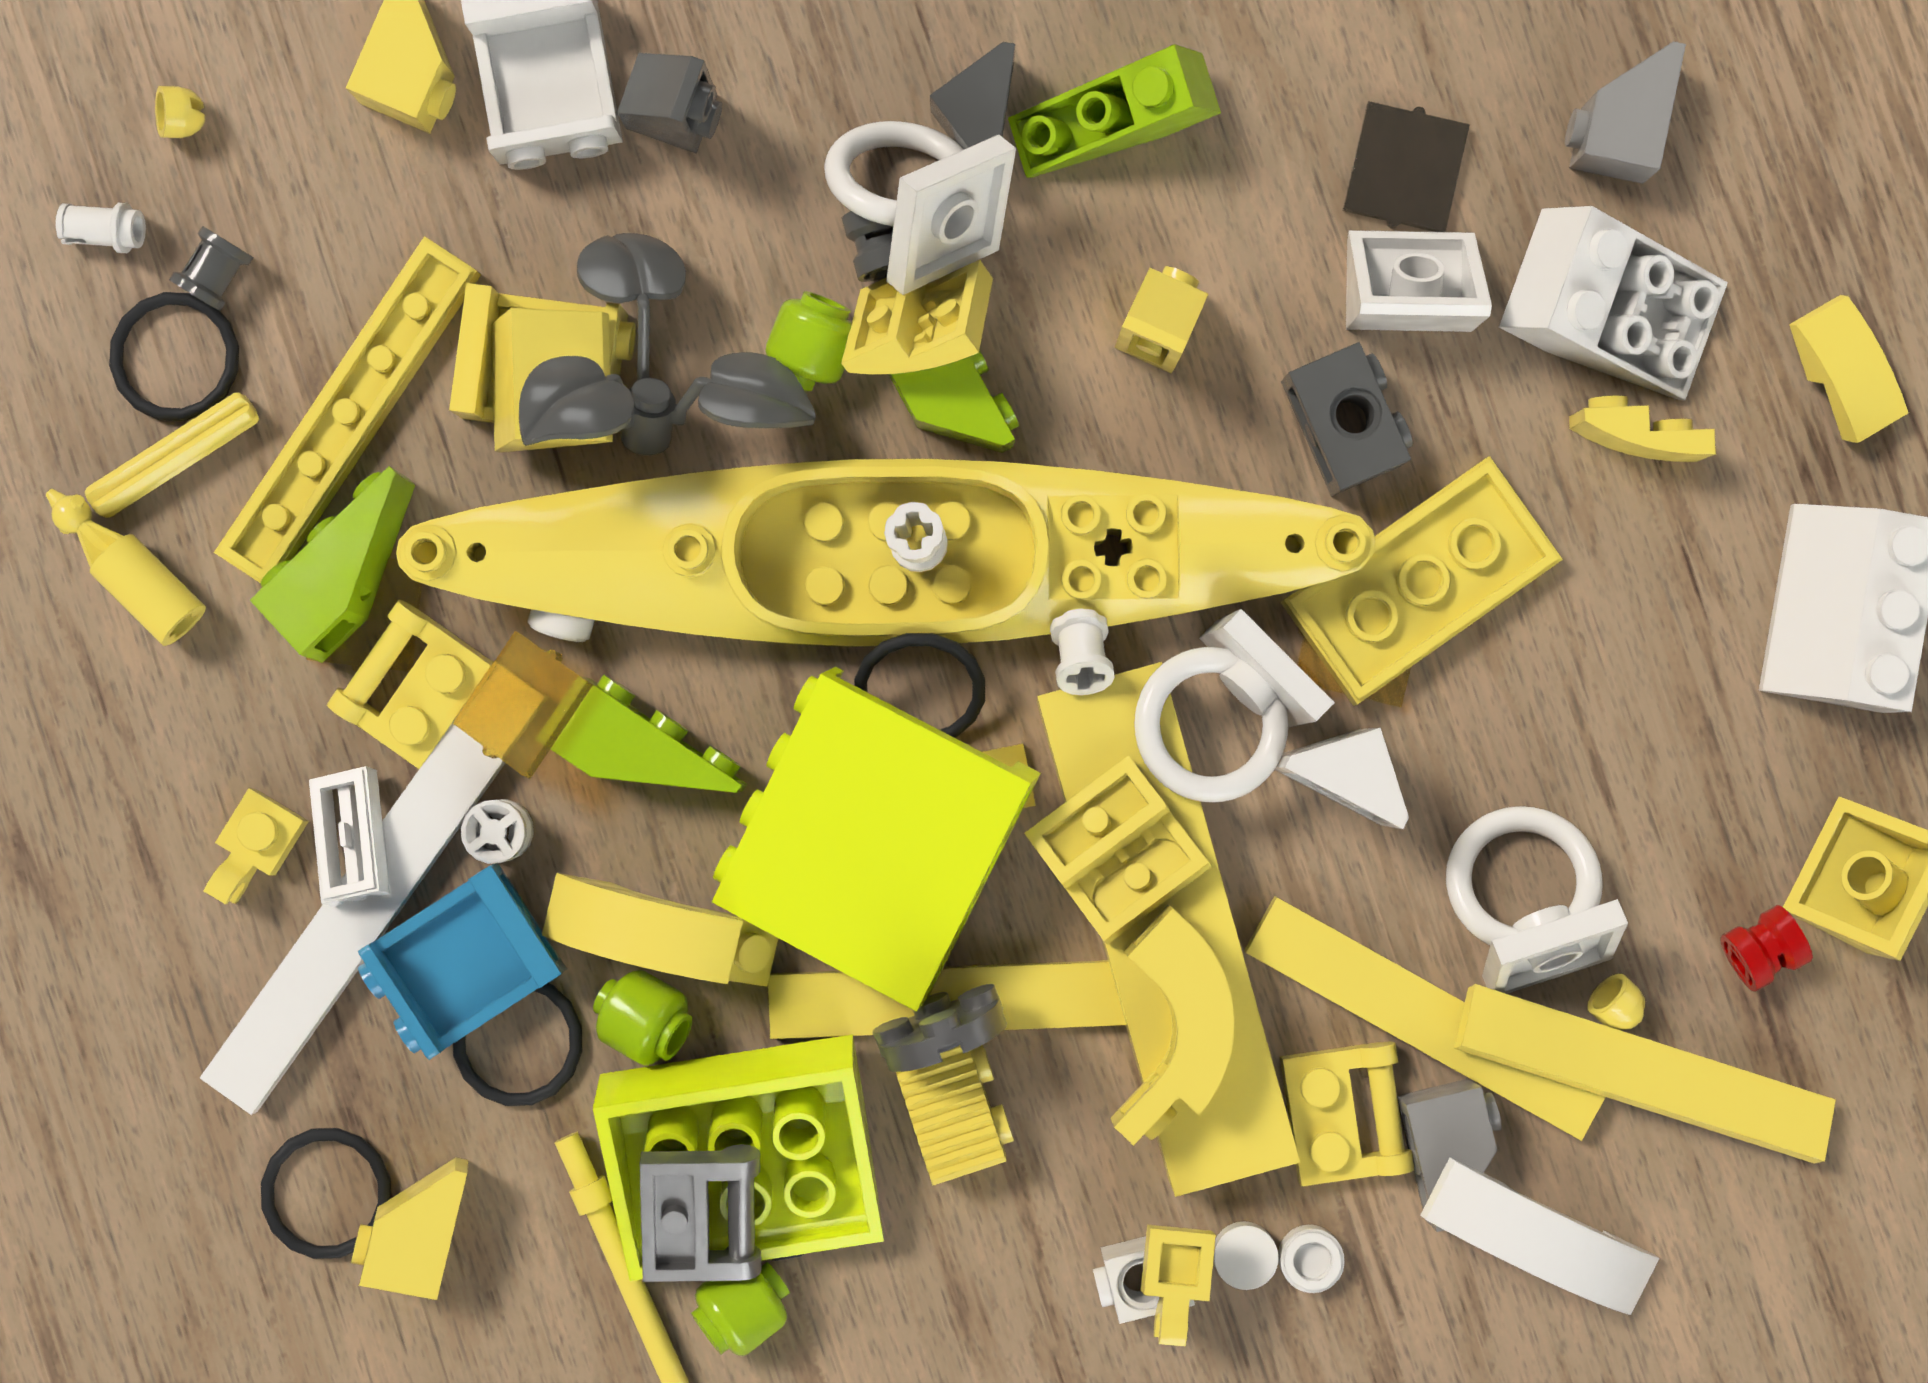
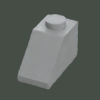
(1627, 121)
(1447, 1124)

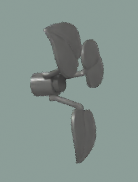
(577, 401)

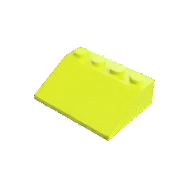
(790, 1103)

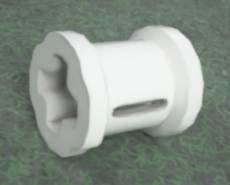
(899, 528)
(1082, 652)

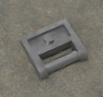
(678, 1215)

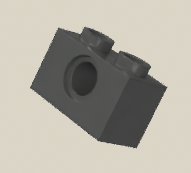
(1344, 456)

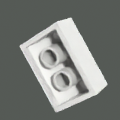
(1849, 608)

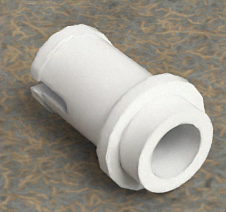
(101, 226)

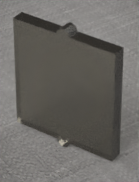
(1406, 167)

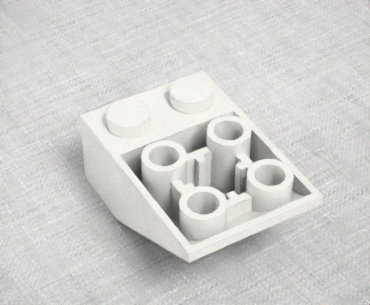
(1613, 300)

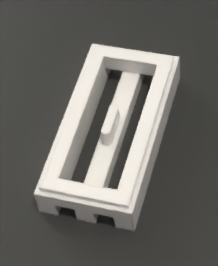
(358, 833)

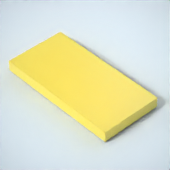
(1424, 582)

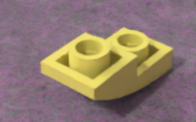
(1848, 360)
(1627, 430)

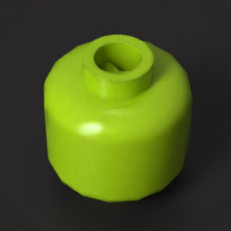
(811, 338)
(642, 1017)
(741, 1312)

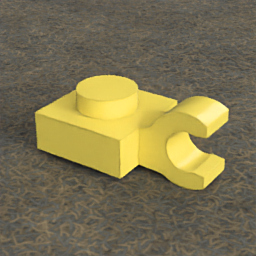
(258, 838)
(1177, 1271)

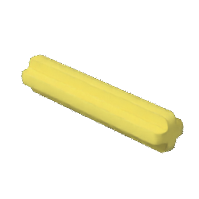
(171, 455)

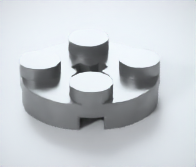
(939, 1027)

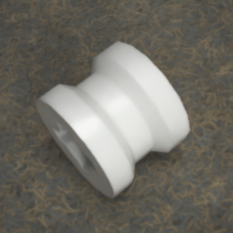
(486, 837)

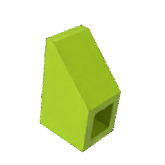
(958, 404)

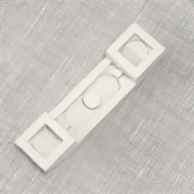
(1539, 1238)

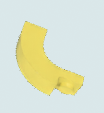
(657, 932)
(1201, 1025)

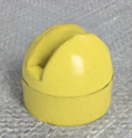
(178, 112)
(1617, 1003)

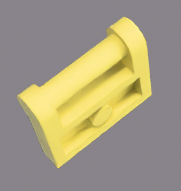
(428, 695)
(1325, 1116)

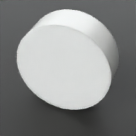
(561, 626)
(1245, 1255)
(1311, 1258)

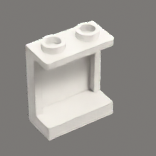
(543, 79)

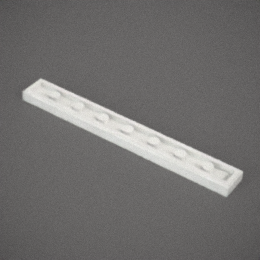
(327, 950)

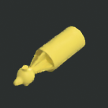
(129, 572)

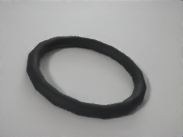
(117, 349)
(940, 643)
(545, 1091)
(272, 1170)

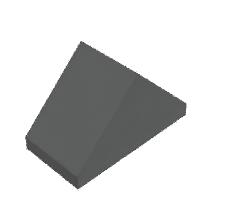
(976, 100)

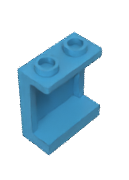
(459, 962)

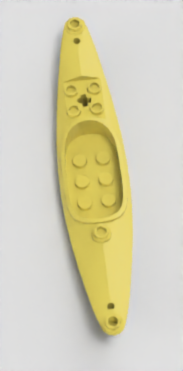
(808, 563)

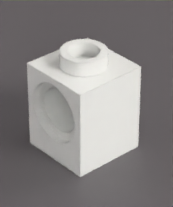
(1118, 1259)

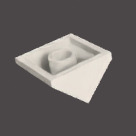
(1415, 281)
(1352, 772)

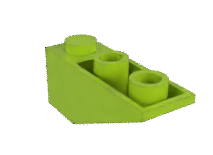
(1116, 111)
(335, 578)
(621, 743)

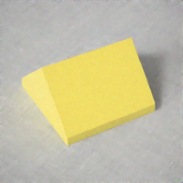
(526, 339)
(1864, 880)

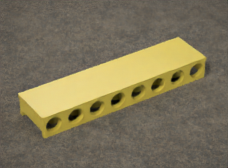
(1246, 1120)

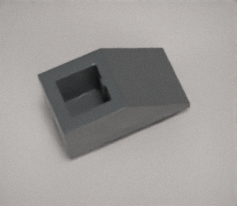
(671, 100)

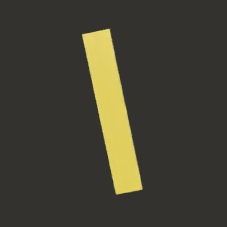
(348, 411)
(1029, 993)
(1406, 1009)
(1645, 1074)

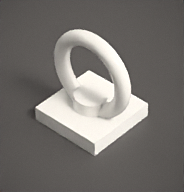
(942, 211)
(1258, 677)
(1550, 939)

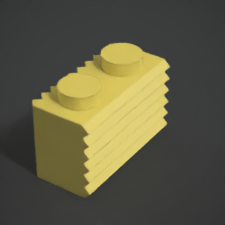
(954, 1115)

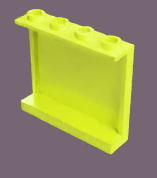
(871, 839)

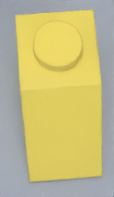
(404, 67)
(1162, 318)
(412, 1235)

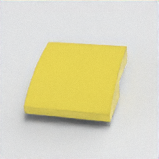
(919, 328)
(1117, 850)

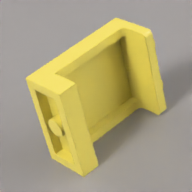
(473, 367)

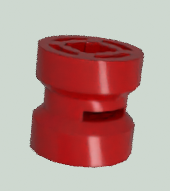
(1766, 948)

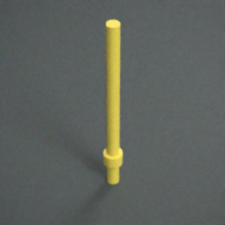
(593, 1198)

